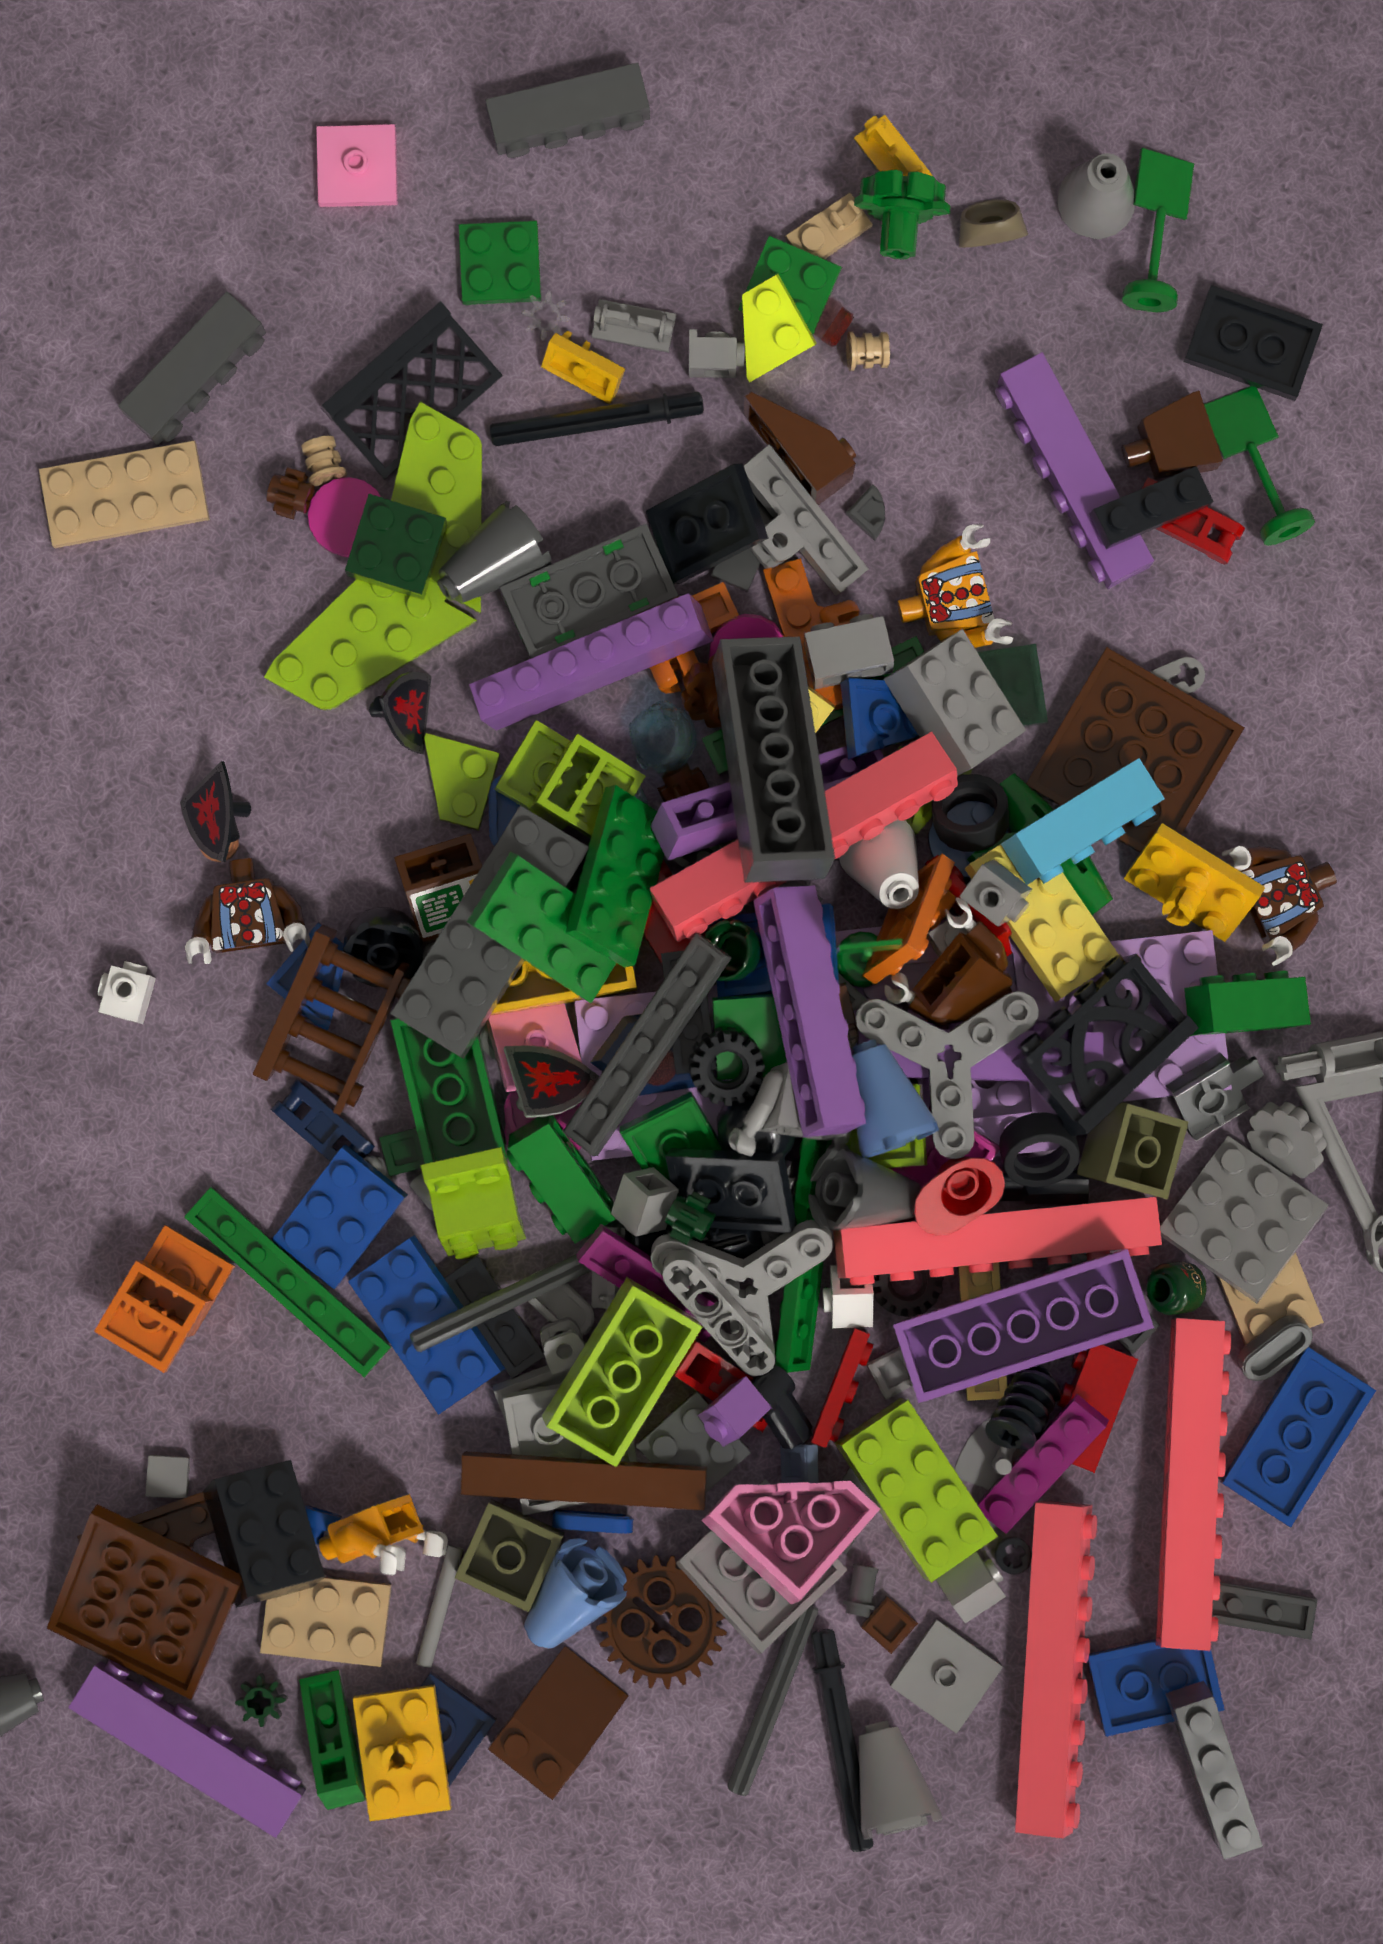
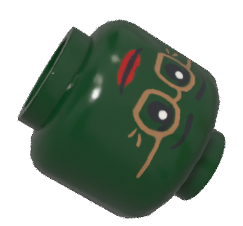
(1176, 1288)

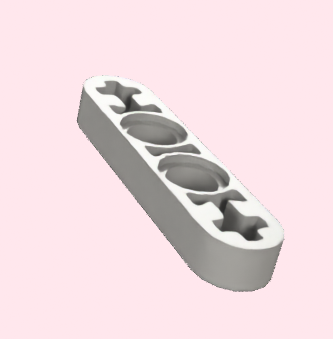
(724, 1309)

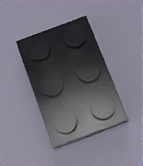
(1253, 343)
(707, 523)
(742, 1188)

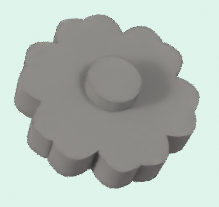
(1287, 1139)

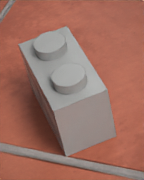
(848, 651)

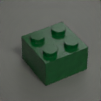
(396, 546)

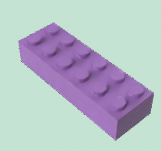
(1023, 1325)

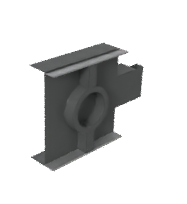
(1202, 1093)

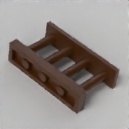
(293, 1023)

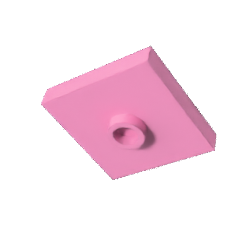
(357, 165)
(538, 1027)

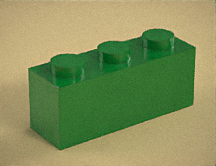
(1248, 1003)
(560, 1177)

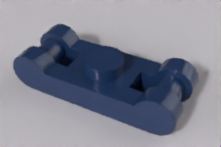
(320, 1125)

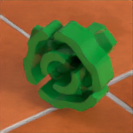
(901, 205)

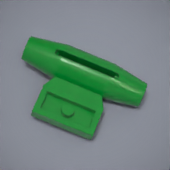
(1026, 808)

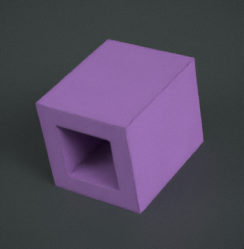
(734, 1412)

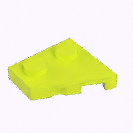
(772, 328)

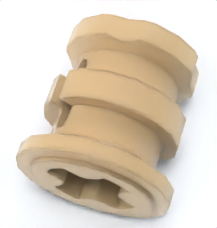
(867, 350)
(322, 460)

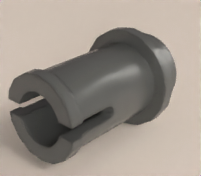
(861, 1591)

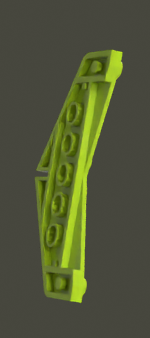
(376, 629)

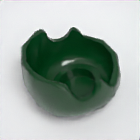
(740, 943)

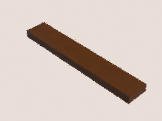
(583, 1480)

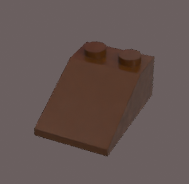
(805, 447)
(558, 1722)

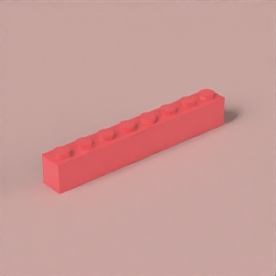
(856, 811)
(999, 1237)
(1191, 1484)
(1055, 1669)

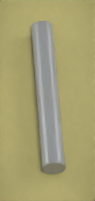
(439, 1606)

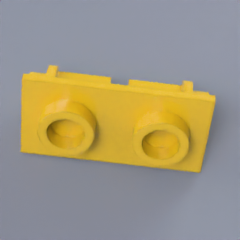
(888, 148)

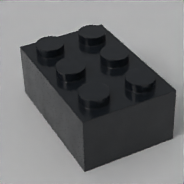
(264, 1532)

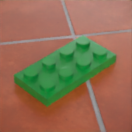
(617, 878)
(530, 918)

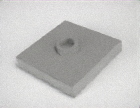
(946, 1675)

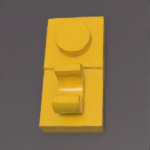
(582, 367)

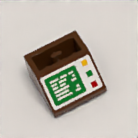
(437, 882)

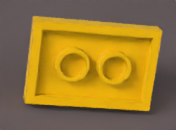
(1193, 883)
(402, 1752)

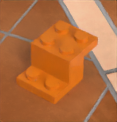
(164, 1298)

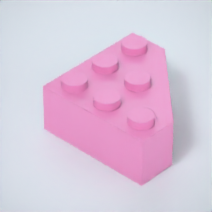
(791, 1529)

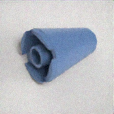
(892, 1104)
(574, 1593)

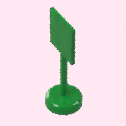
(1163, 187)
(1242, 425)
(856, 951)

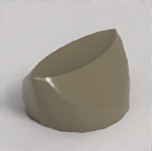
(991, 223)

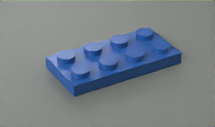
(408, 1293)
(1298, 1436)

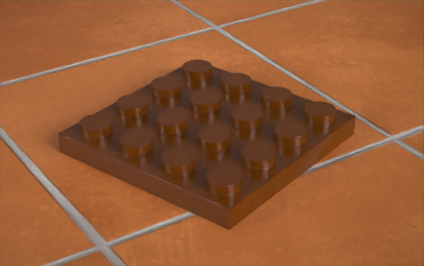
(1132, 716)
(144, 1601)

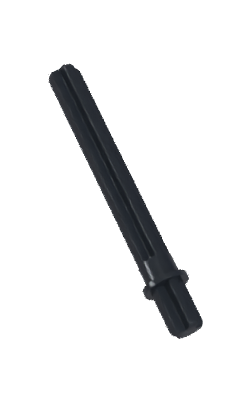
(597, 418)
(840, 1733)

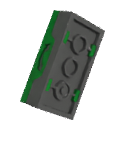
(589, 591)

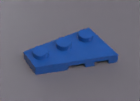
(872, 717)

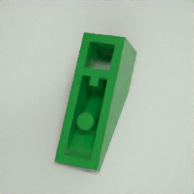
(332, 1741)

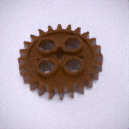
(638, 1650)

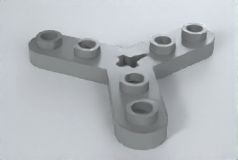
(973, 1038)
(768, 1267)

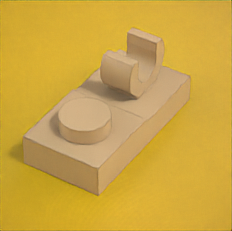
(830, 228)

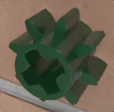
(690, 1217)
(268, 1691)

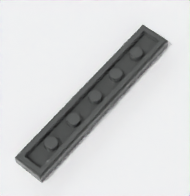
(647, 1044)

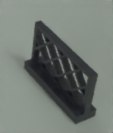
(390, 363)

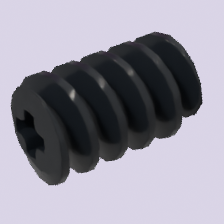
(1024, 1409)

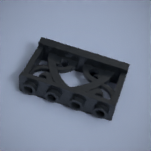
(1156, 1039)

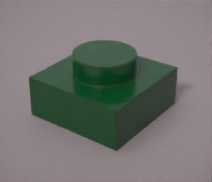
(402, 1152)

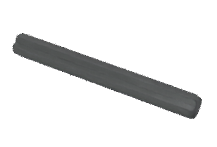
(497, 1303)
(771, 1702)

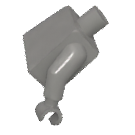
(776, 1113)

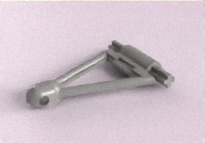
(1342, 1071)

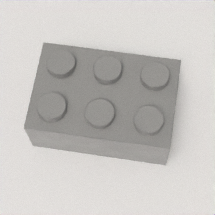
(957, 700)

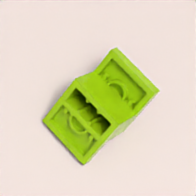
(564, 778)
(474, 1203)

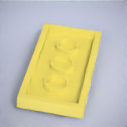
(1055, 931)

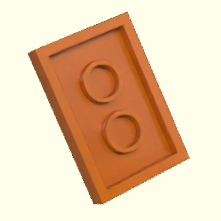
(911, 922)

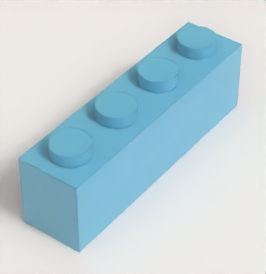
(1082, 822)

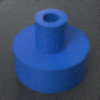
(319, 1521)

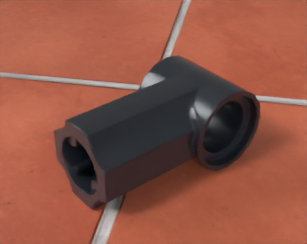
(786, 1416)

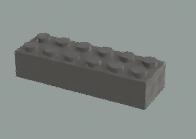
(772, 759)
(466, 968)

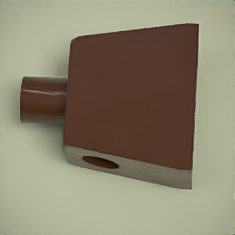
(1175, 439)

